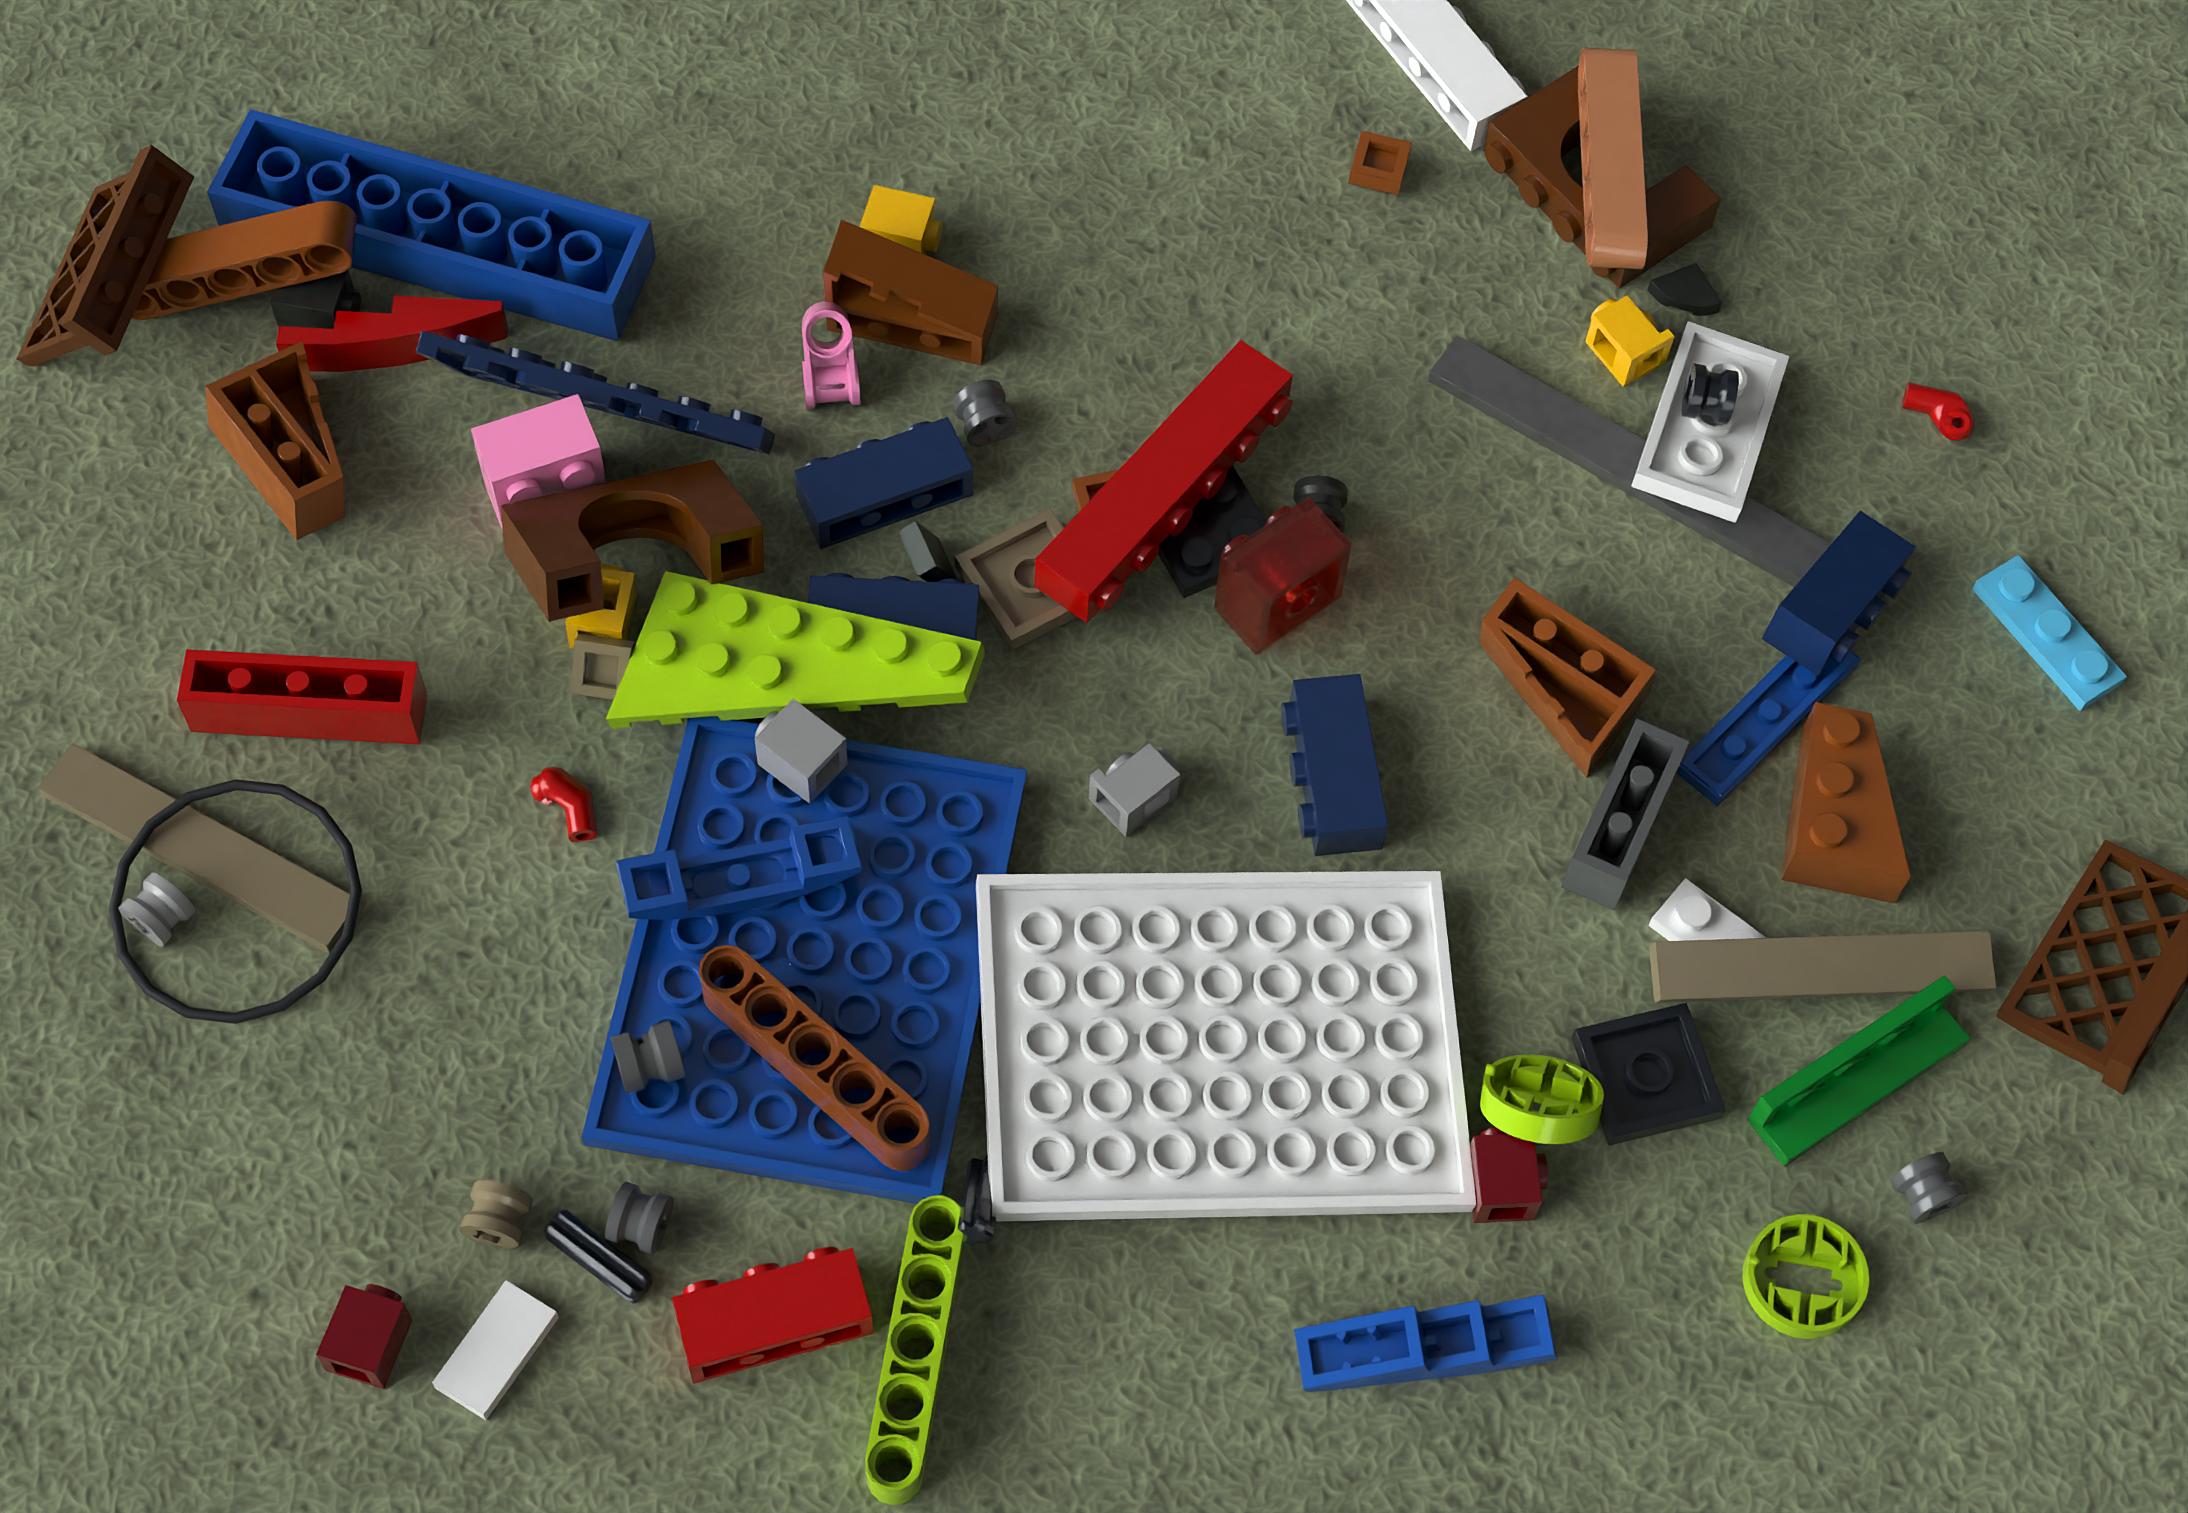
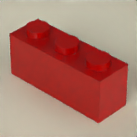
(772, 1313)

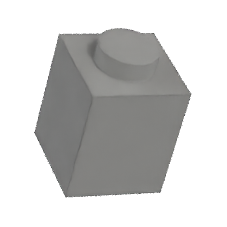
(800, 750)

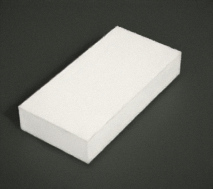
(495, 1350)

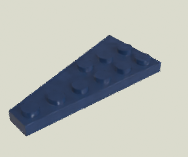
(532, 374)

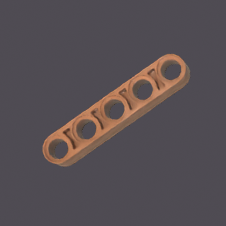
(1612, 158)

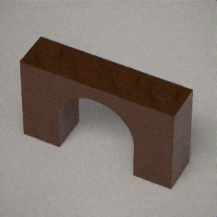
(1529, 150)
(689, 505)

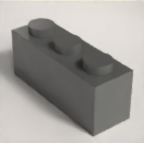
(1625, 814)

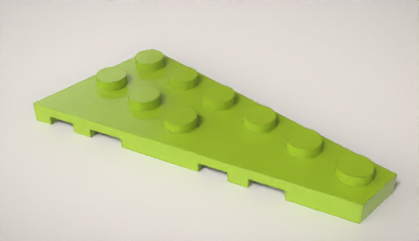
(754, 652)

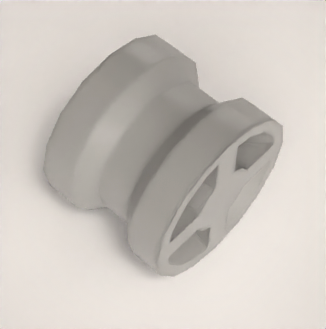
(157, 909)

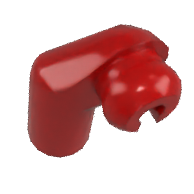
(1944, 408)
(572, 795)

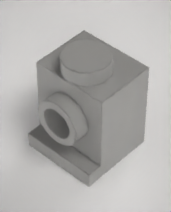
(1135, 787)

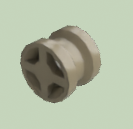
(496, 1214)

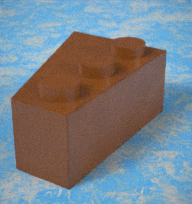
(908, 297)
(279, 438)
(1565, 672)
(1843, 811)

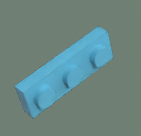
(2049, 632)

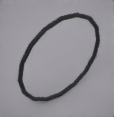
(296, 994)

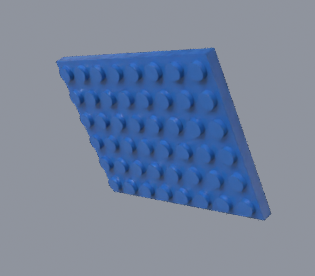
(873, 956)

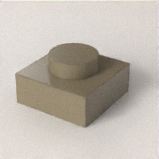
(599, 665)

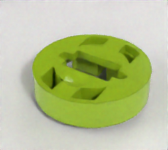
(1567, 1093)
(1806, 1249)

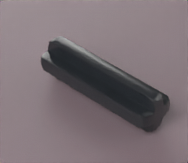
(975, 1211)
(598, 1256)

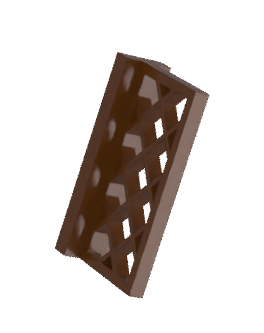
(109, 260)
(2153, 997)

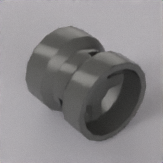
(648, 1057)

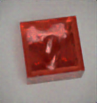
(1281, 574)

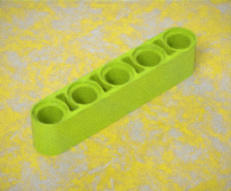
(921, 1377)

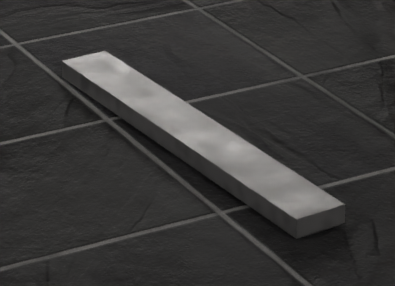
(1614, 455)

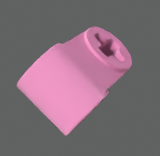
(829, 367)

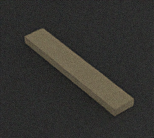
(200, 847)
(1819, 966)

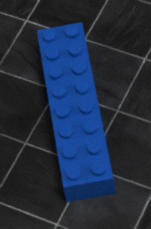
(446, 223)

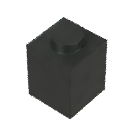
(315, 301)

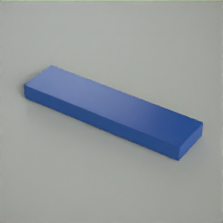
(1758, 725)

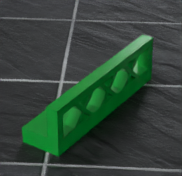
(1858, 1073)

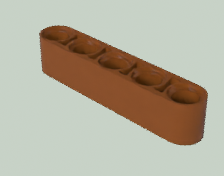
(249, 258)
(822, 1083)

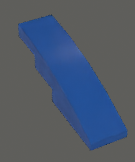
(1425, 1344)

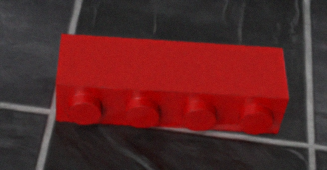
(302, 696)

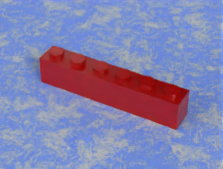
(1164, 482)

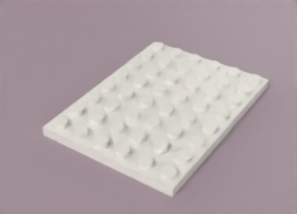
(1220, 1045)

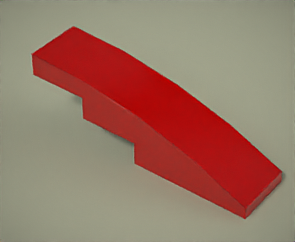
(391, 339)

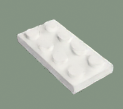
(1704, 460)

